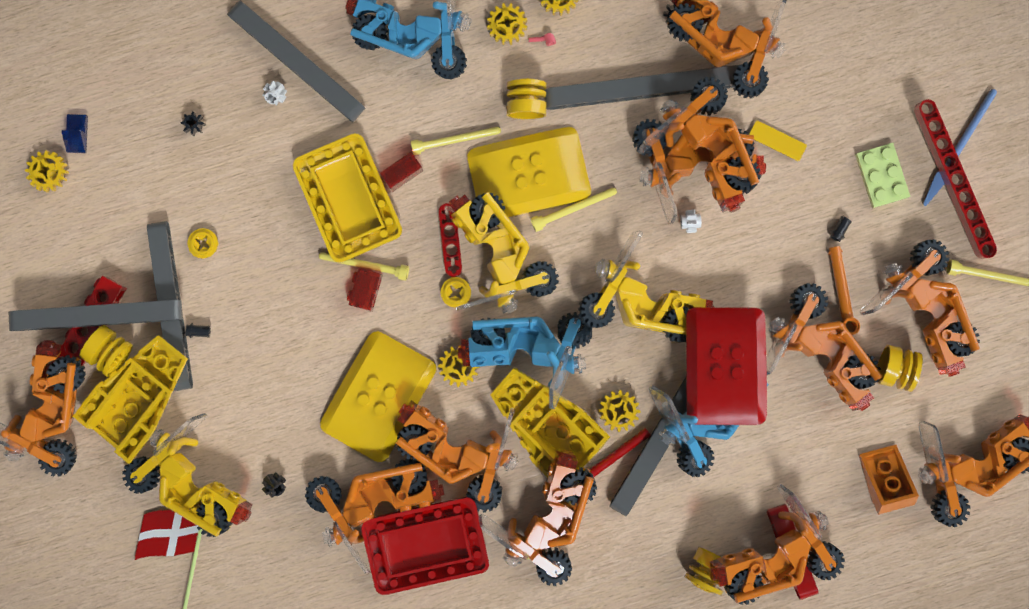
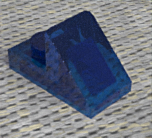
(76, 133)

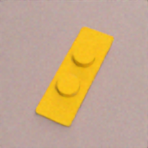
(777, 140)

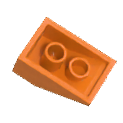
(888, 479)

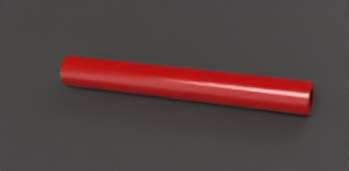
(620, 452)

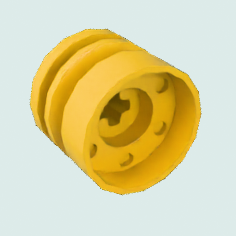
(526, 96)
(105, 350)
(900, 368)
(701, 578)

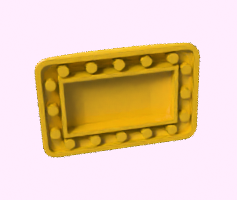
(532, 171)
(347, 198)
(373, 392)

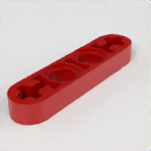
(448, 240)

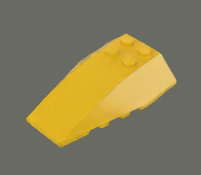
(133, 398)
(545, 429)

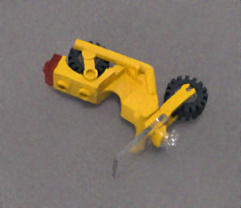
(508, 251)
(634, 304)
(177, 491)

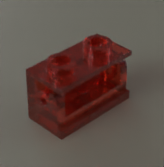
(401, 171)
(364, 289)

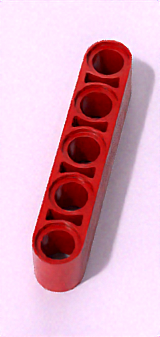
(808, 585)

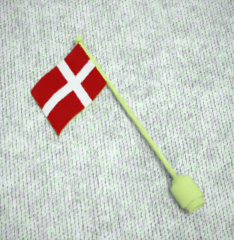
(169, 535)

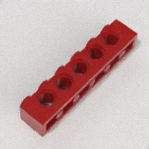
(114, 294)

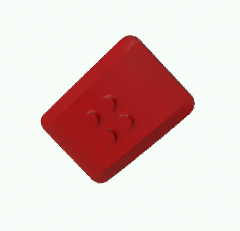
(726, 365)
(425, 546)

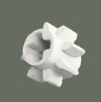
(274, 93)
(690, 221)

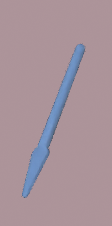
(938, 182)

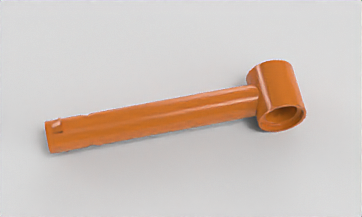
(842, 288)

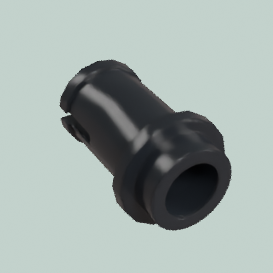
(840, 229)
(198, 331)

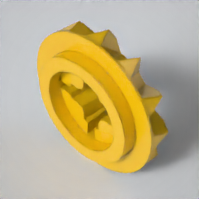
(194, 246)
(456, 283)

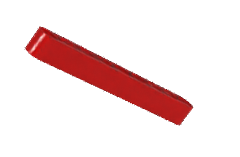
(963, 184)

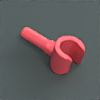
(548, 38)

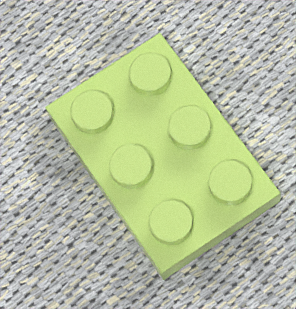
(882, 175)

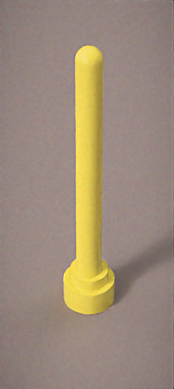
(419, 146)
(540, 222)
(954, 268)
(399, 271)

